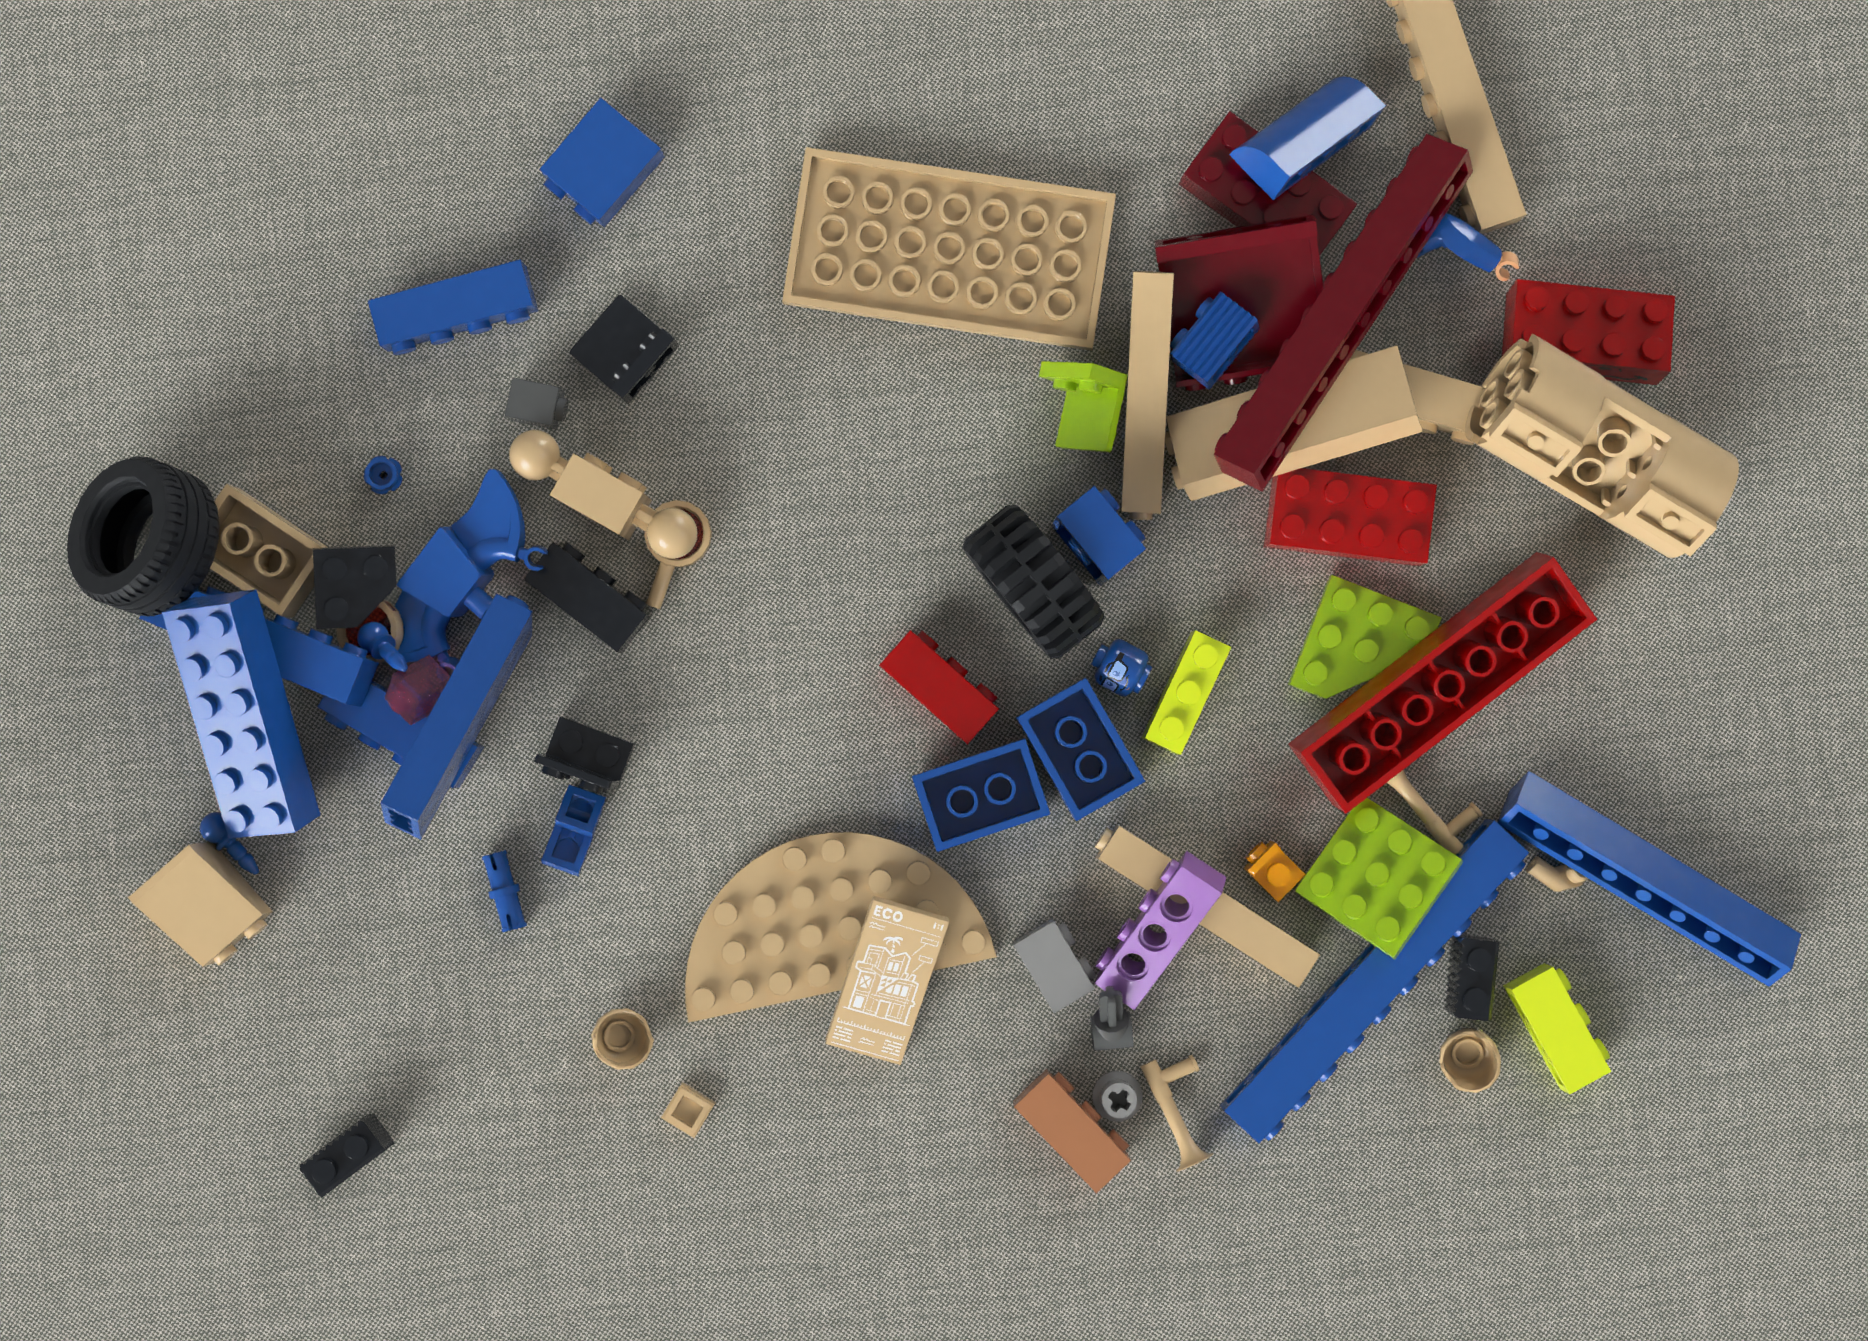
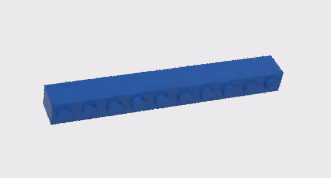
(1368, 987)

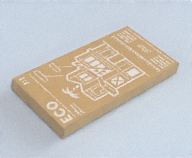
(887, 980)

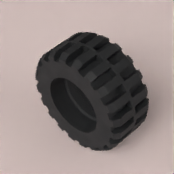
(1033, 581)

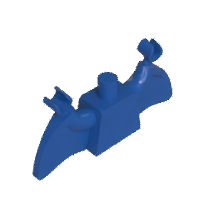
(457, 568)

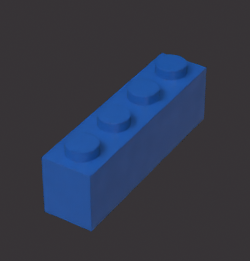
(453, 306)
(385, 728)

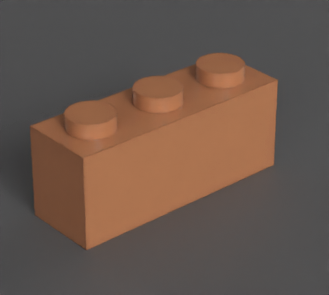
(1073, 1129)

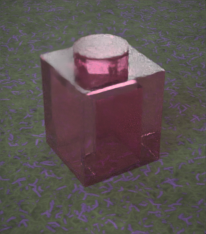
(417, 689)

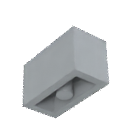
(1054, 965)

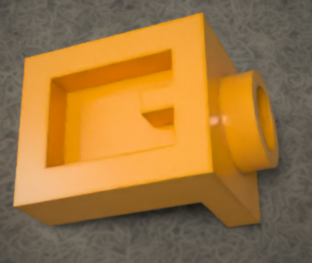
(1273, 869)

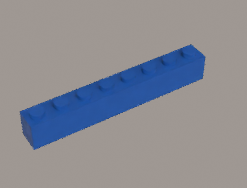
(1649, 879)

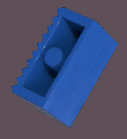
(1214, 339)

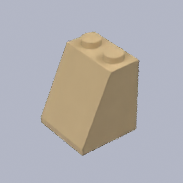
(202, 904)

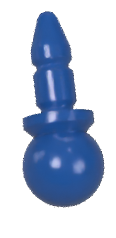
(381, 645)
(214, 831)

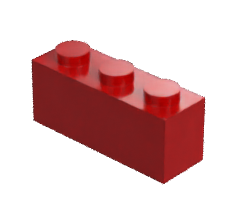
(940, 685)

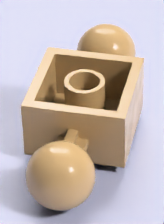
(603, 498)

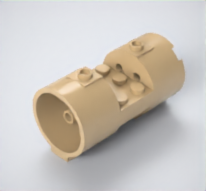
(1603, 448)

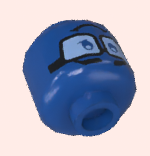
(1121, 667)

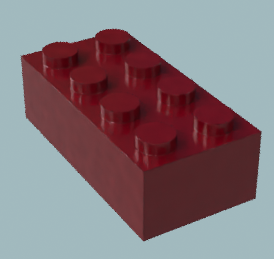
(1239, 199)

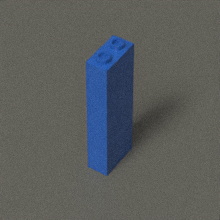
(458, 716)

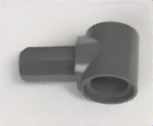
(1111, 1023)

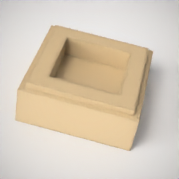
(688, 1110)

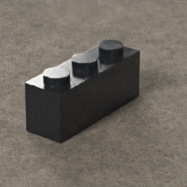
(589, 596)

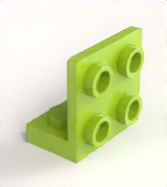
(1089, 406)

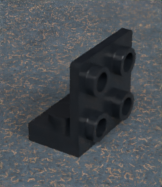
(624, 348)
(587, 755)

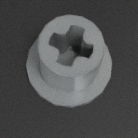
(1117, 1096)

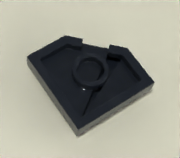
(351, 583)

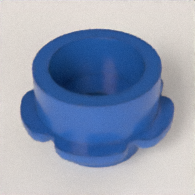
(374, 469)

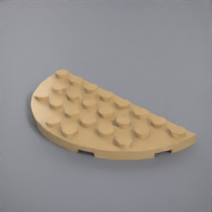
(797, 915)

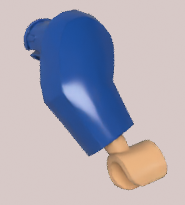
(1470, 246)

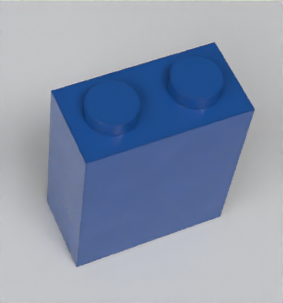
(601, 164)

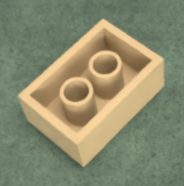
(263, 552)

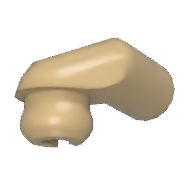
(1556, 878)

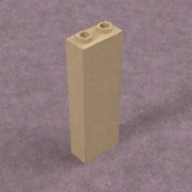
(1361, 410)

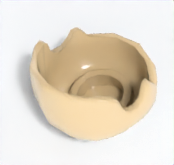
(622, 1039)
(1470, 1060)

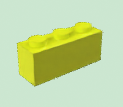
(1186, 692)
(1558, 1027)

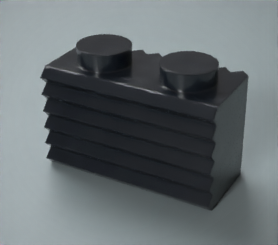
(1472, 977)
(346, 1154)

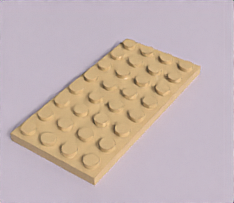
(949, 248)

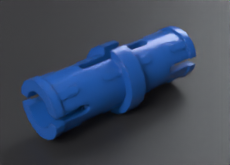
(504, 891)

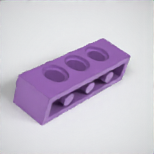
(1200, 887)

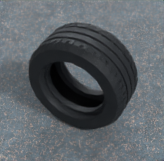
(108, 526)

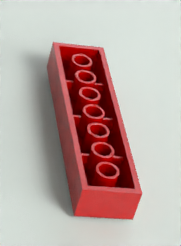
(1442, 681)

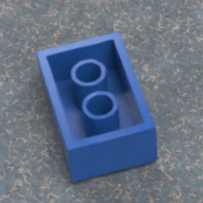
(1099, 534)
(1080, 749)
(980, 794)

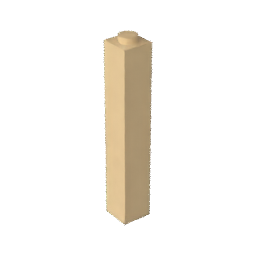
(1147, 393)
(1225, 918)

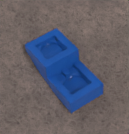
(573, 830)

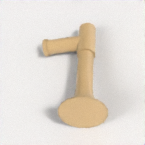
(1443, 833)
(1158, 1082)

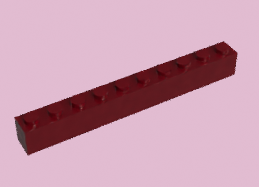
(1343, 312)

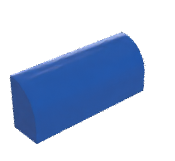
(1308, 134)

